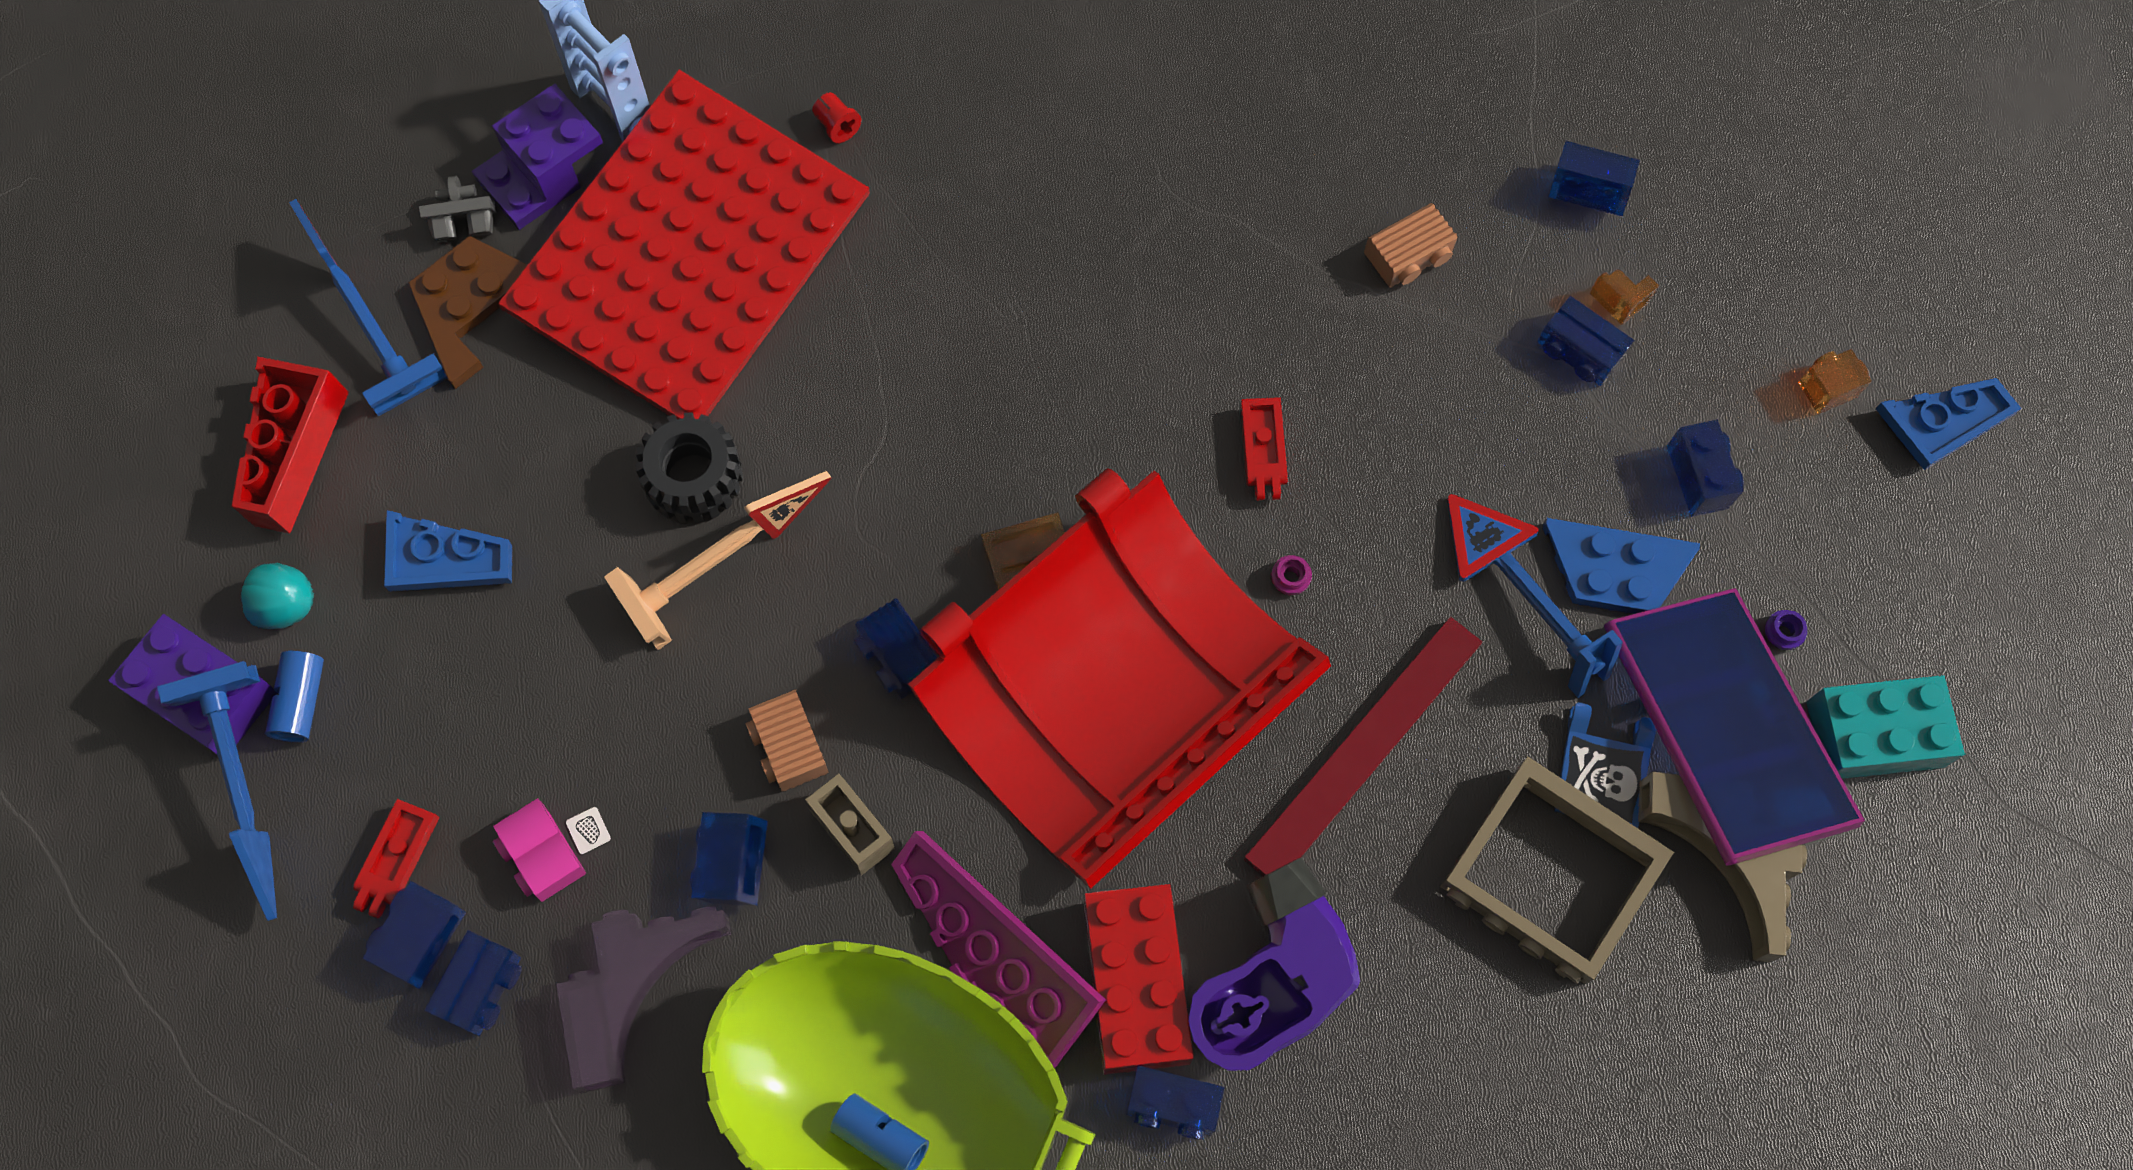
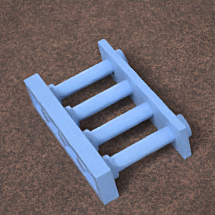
(595, 63)

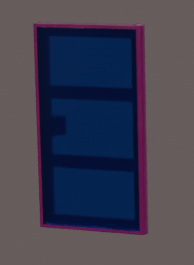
(1733, 727)

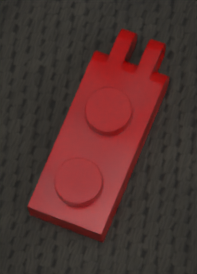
(1264, 445)
(393, 856)

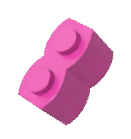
(538, 851)

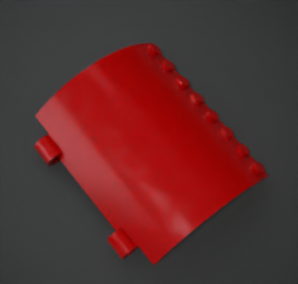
(1109, 677)

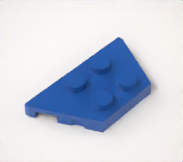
(1617, 566)

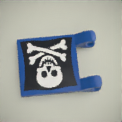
(1605, 767)

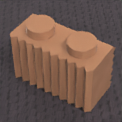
(1411, 246)
(787, 740)

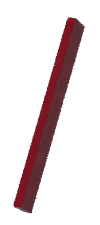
(1364, 749)

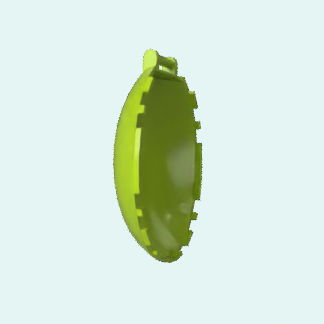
(898, 1034)

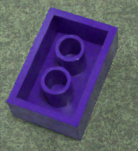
(175, 653)

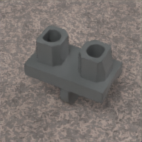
(442, 215)

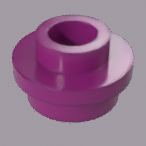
(1296, 565)

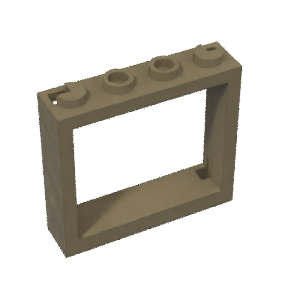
(1593, 817)

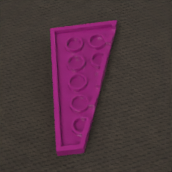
(996, 948)

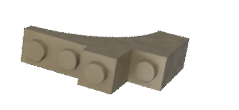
(1756, 882)

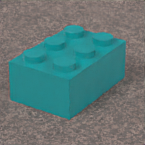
(1887, 726)

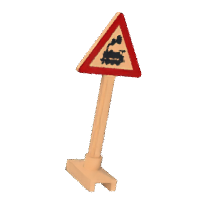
(768, 514)

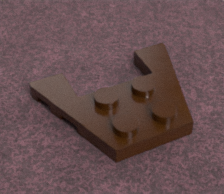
(458, 296)

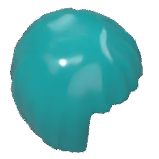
(276, 596)

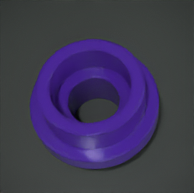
(1795, 624)

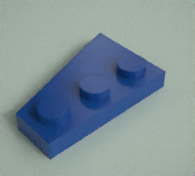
(1947, 420)
(442, 557)

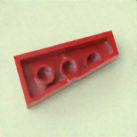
(285, 440)

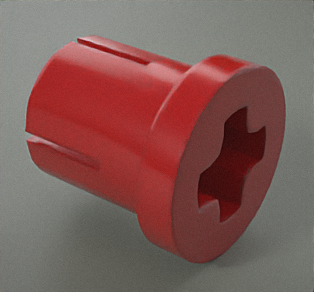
(839, 121)

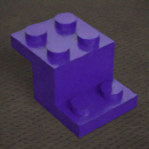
(537, 156)

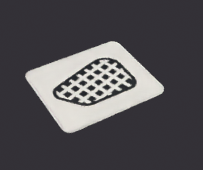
(588, 830)

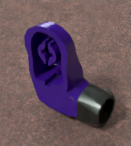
(1284, 986)

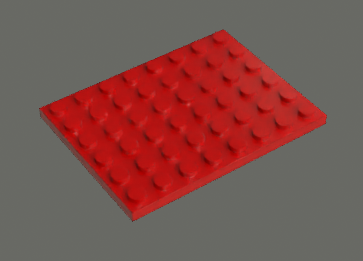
(685, 249)

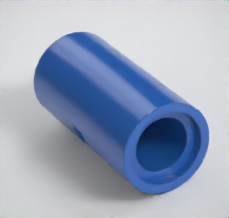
(298, 687)
(878, 1135)

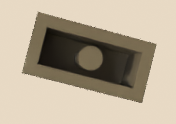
(850, 824)

